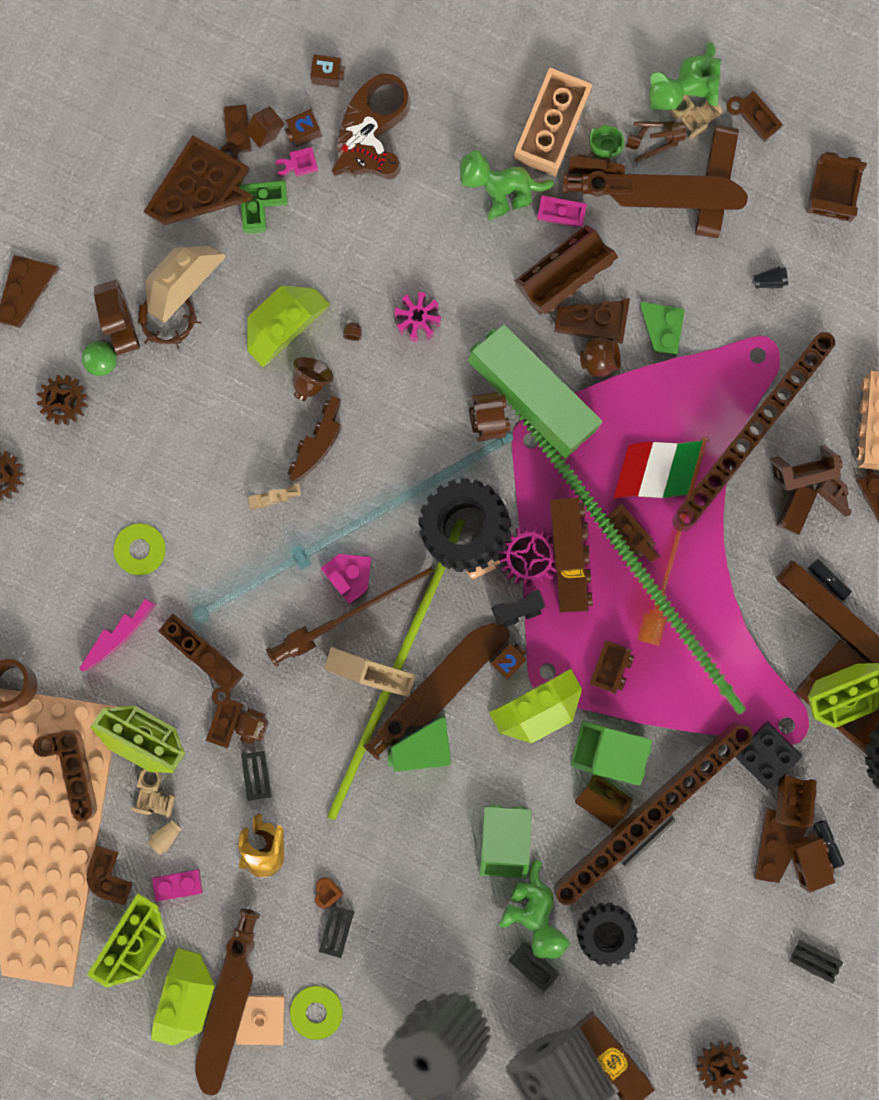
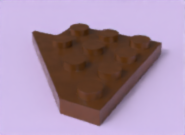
(198, 184)

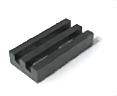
(254, 755)
(342, 911)
(833, 970)
(549, 980)

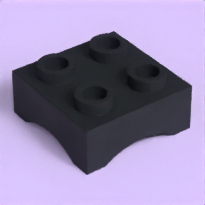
(510, 612)
(768, 755)

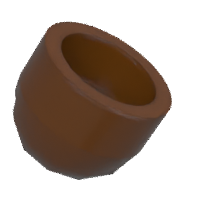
(352, 332)

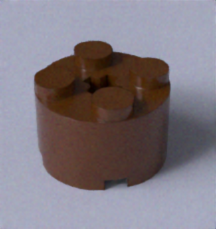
(488, 416)

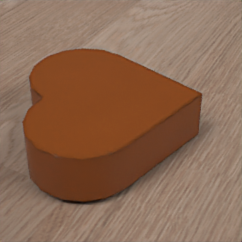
(327, 892)

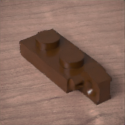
(633, 532)

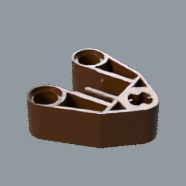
(115, 317)

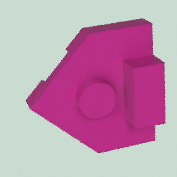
(349, 575)

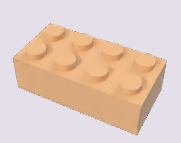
(552, 122)

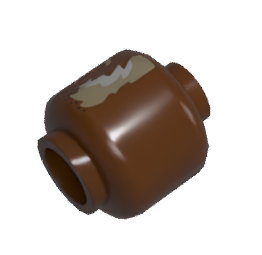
(251, 726)

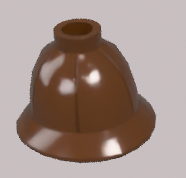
(310, 377)

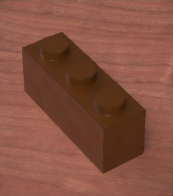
(569, 534)

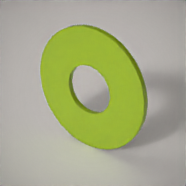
(122, 549)
(316, 1030)

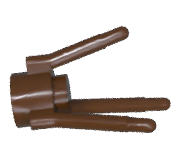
(673, 133)

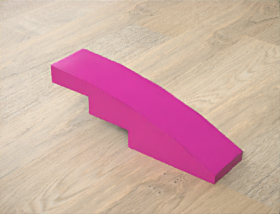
(110, 640)

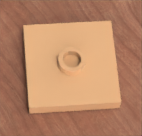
(262, 1021)

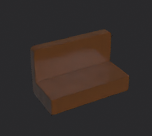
(797, 509)
(604, 801)

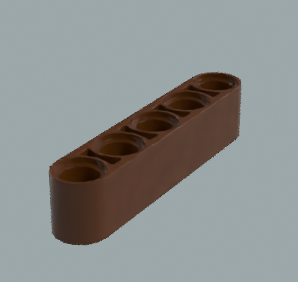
(719, 164)

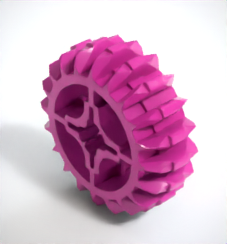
(527, 571)

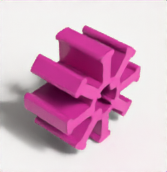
(409, 316)

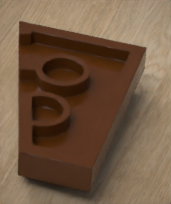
(23, 288)
(594, 320)
(774, 849)

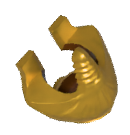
(264, 861)

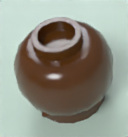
(601, 357)

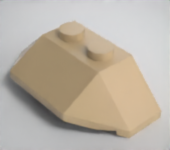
(178, 278)

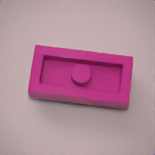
(561, 211)
(177, 885)

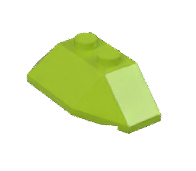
(281, 320)
(845, 694)
(539, 709)
(139, 738)
(130, 945)
(183, 999)

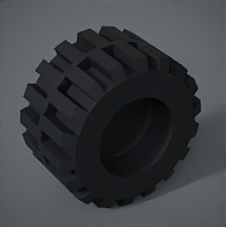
(616, 952)

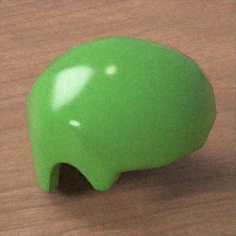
(606, 142)
(99, 358)

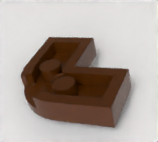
(100, 879)

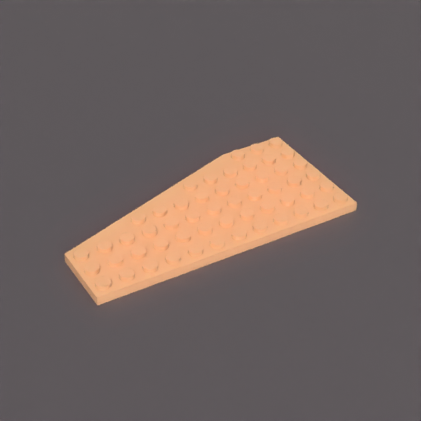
(41, 842)

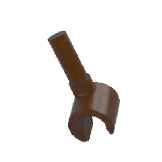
(634, 141)

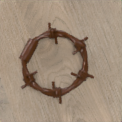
(142, 319)

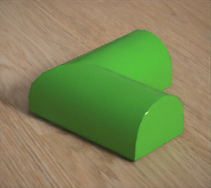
(264, 195)

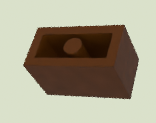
(812, 862)

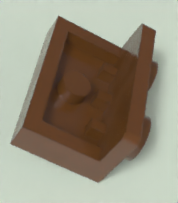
(611, 667)
(796, 802)

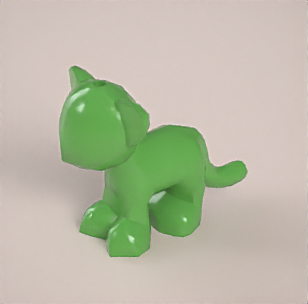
(696, 78)
(477, 172)
(546, 940)

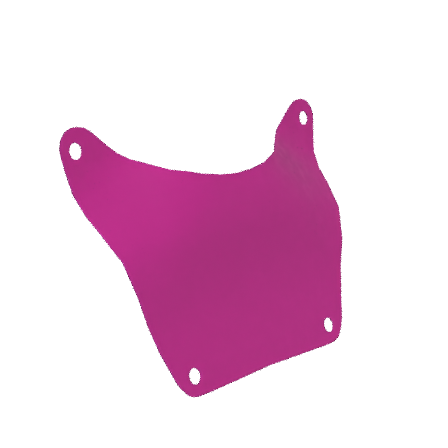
(665, 686)

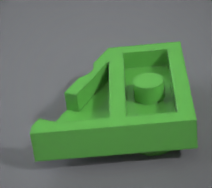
(663, 327)

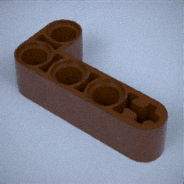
(70, 775)

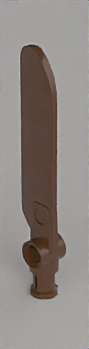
(661, 190)
(302, 639)
(442, 684)
(226, 1007)

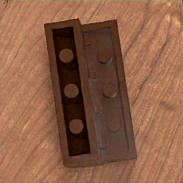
(565, 270)

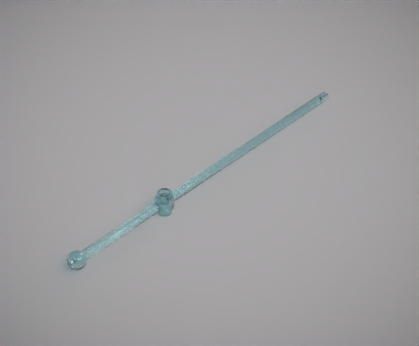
(301, 556)

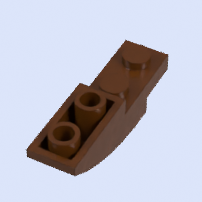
(312, 450)
(201, 652)

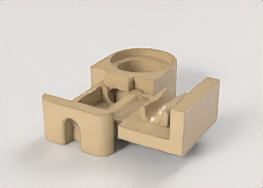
(696, 117)
(273, 497)
(150, 800)

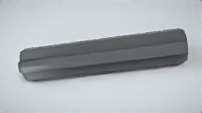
(651, 838)

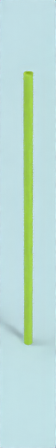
(398, 664)

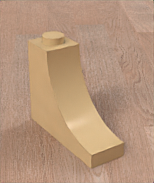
(369, 672)

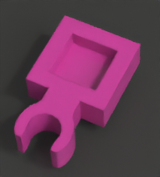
(301, 162)

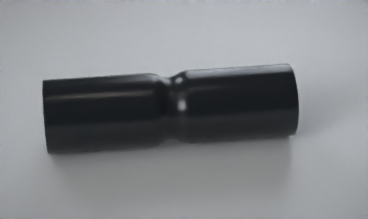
(831, 581)
(824, 832)

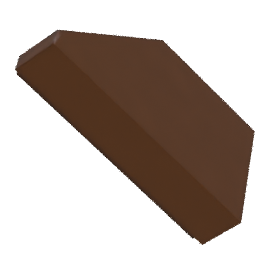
(836, 494)

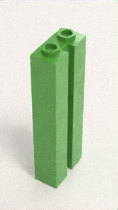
(534, 390)

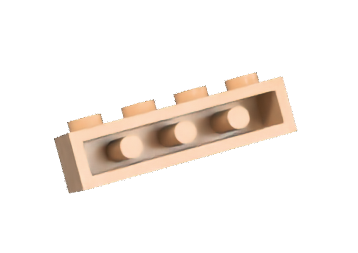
(868, 430)

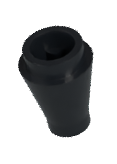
(771, 278)

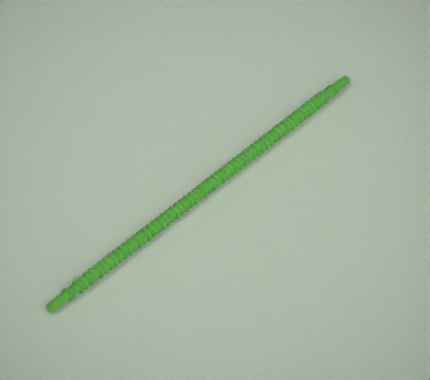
(724, 687)

